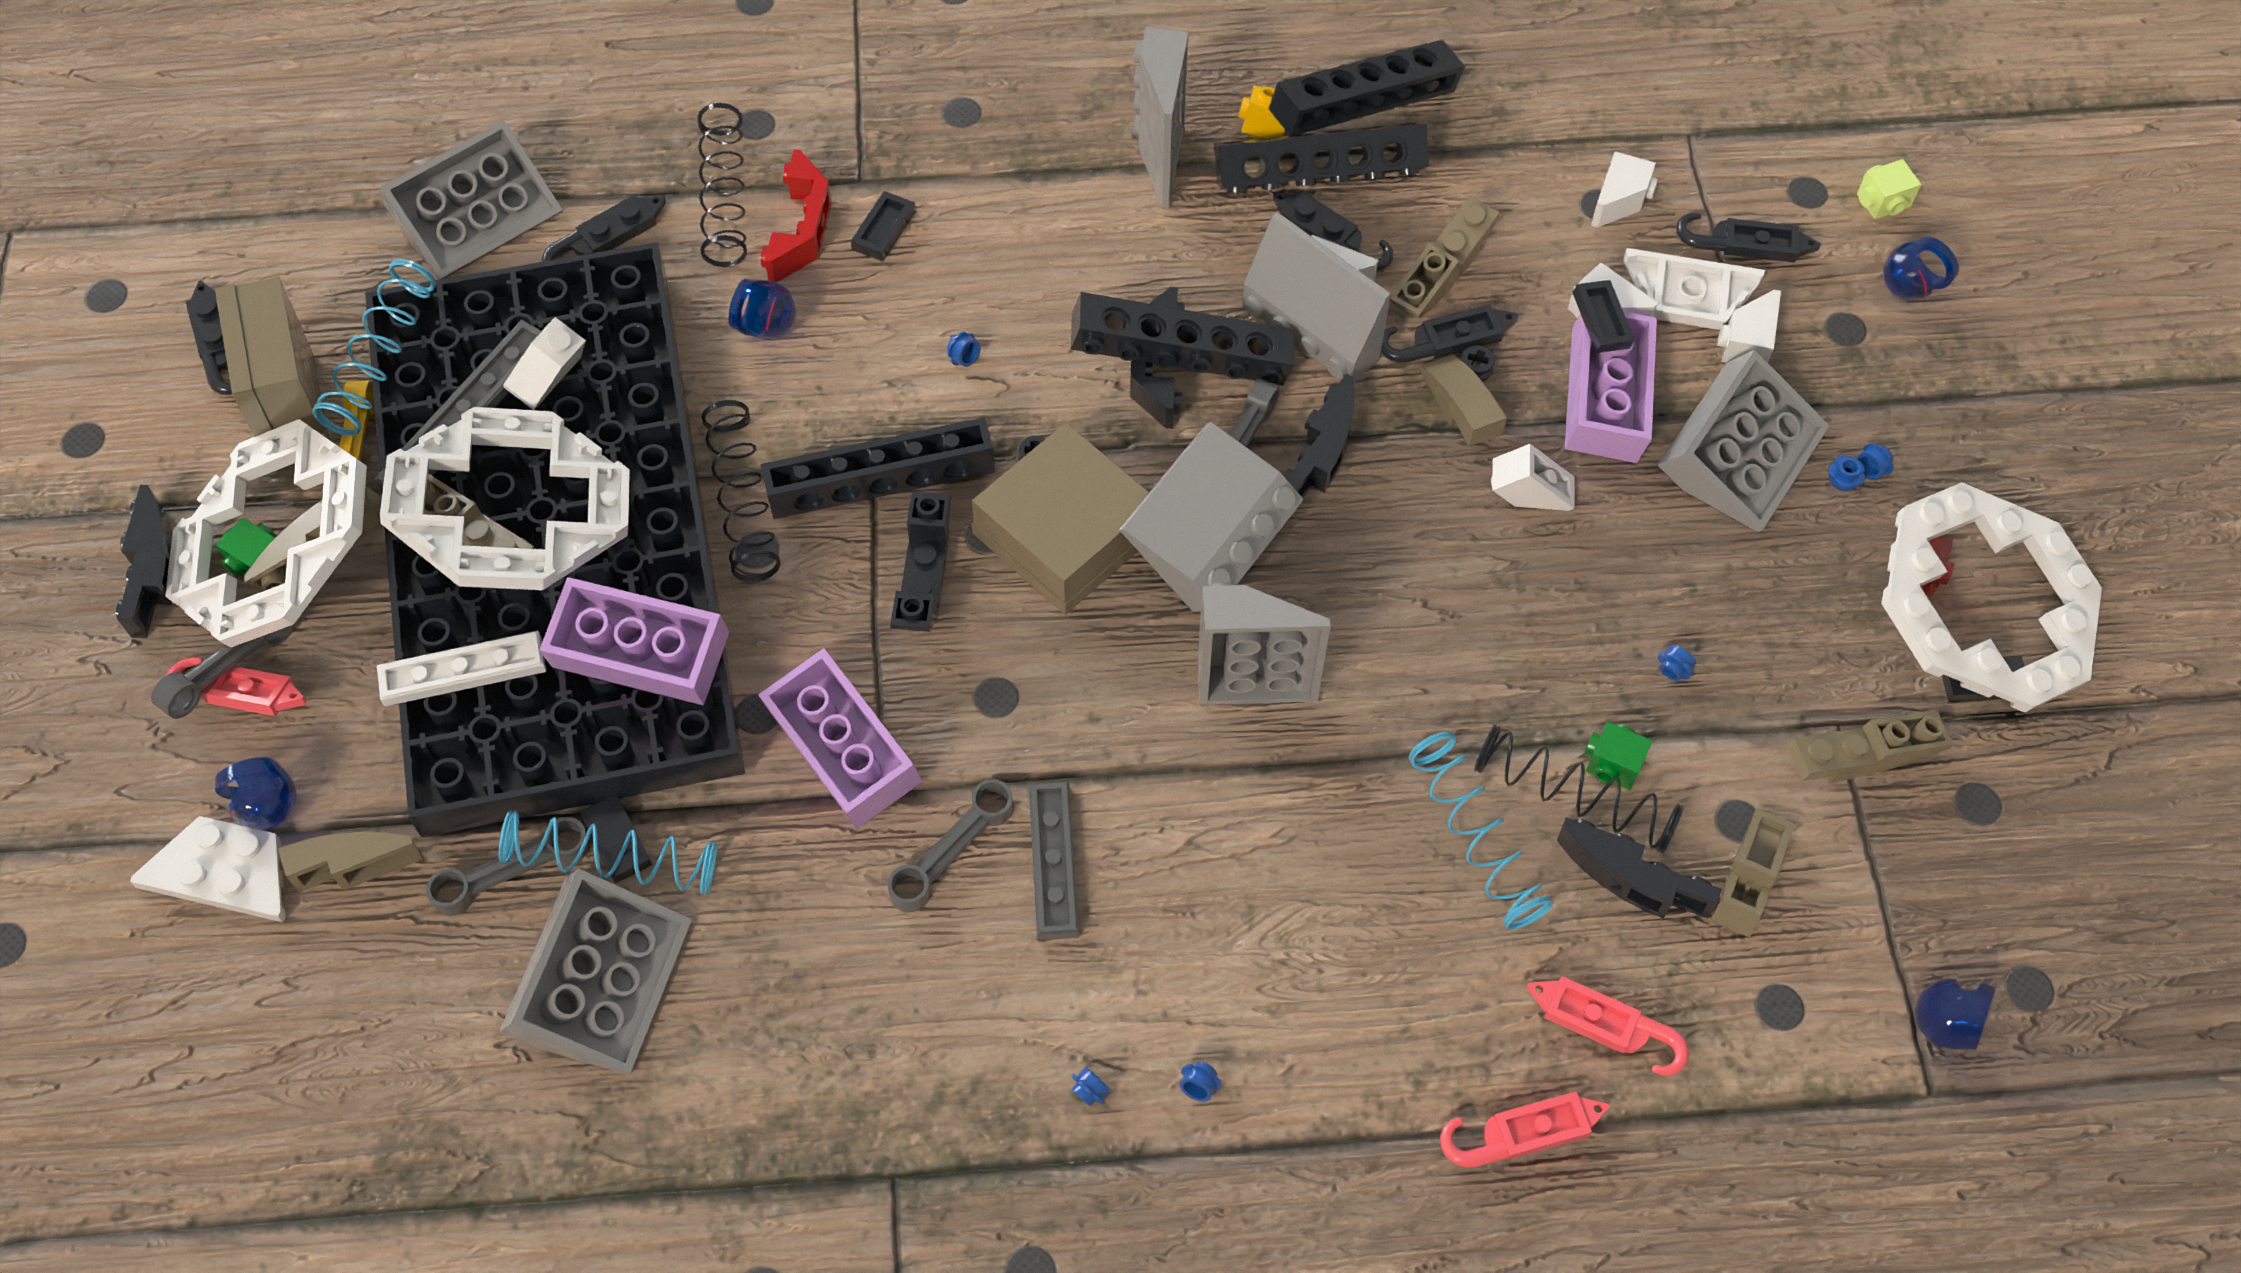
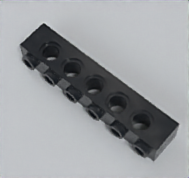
(1365, 87)
(1411, 154)
(1181, 339)
(878, 468)

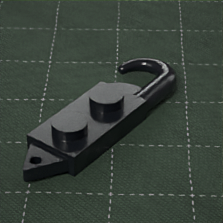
(1325, 223)
(610, 227)
(1750, 239)
(1452, 334)
(208, 335)

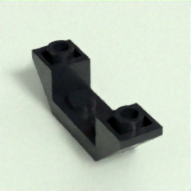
(1153, 392)
(921, 589)

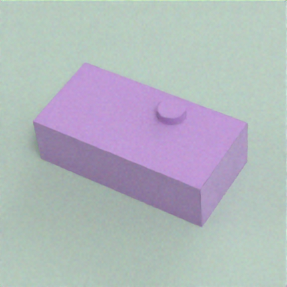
(1612, 393)
(635, 640)
(840, 738)

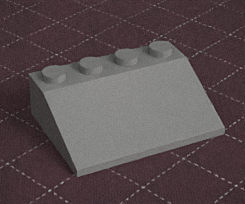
(1161, 104)
(469, 200)
(1325, 300)
(1745, 442)
(1210, 515)
(1258, 648)
(596, 974)

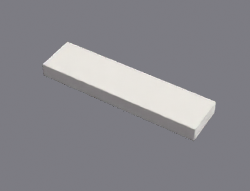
(460, 668)

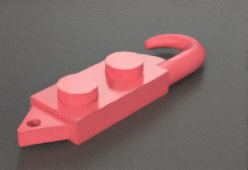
(248, 689)
(1606, 1020)
(1527, 1130)

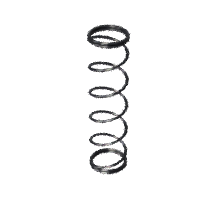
(715, 237)
(748, 577)
(1489, 748)

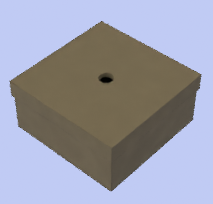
(268, 356)
(1060, 517)

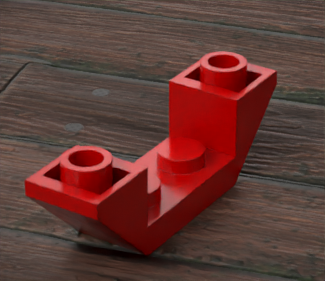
(792, 252)

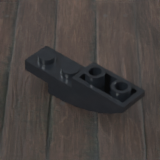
(1325, 440)
(148, 550)
(1618, 867)

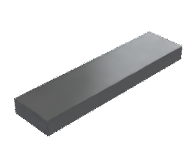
(1053, 861)

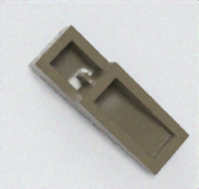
(1464, 399)
(346, 858)
(1753, 872)

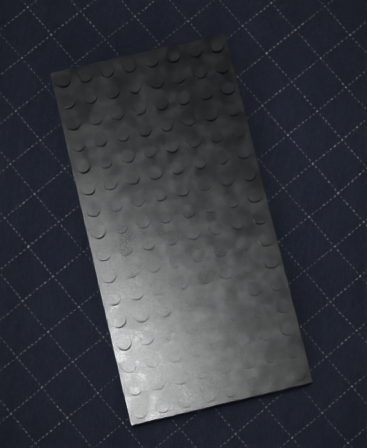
(556, 733)

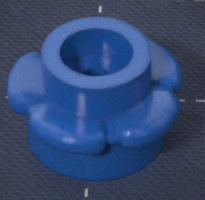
(963, 349)
(1876, 461)
(1842, 479)
(1676, 663)
(1199, 1081)
(1090, 1087)

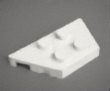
(1690, 288)
(220, 868)

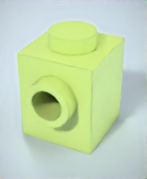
(1888, 189)

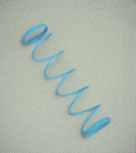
(413, 288)
(509, 840)
(1514, 911)

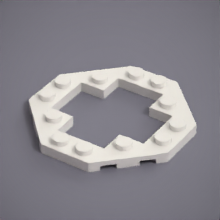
(441, 537)
(308, 564)
(1982, 666)

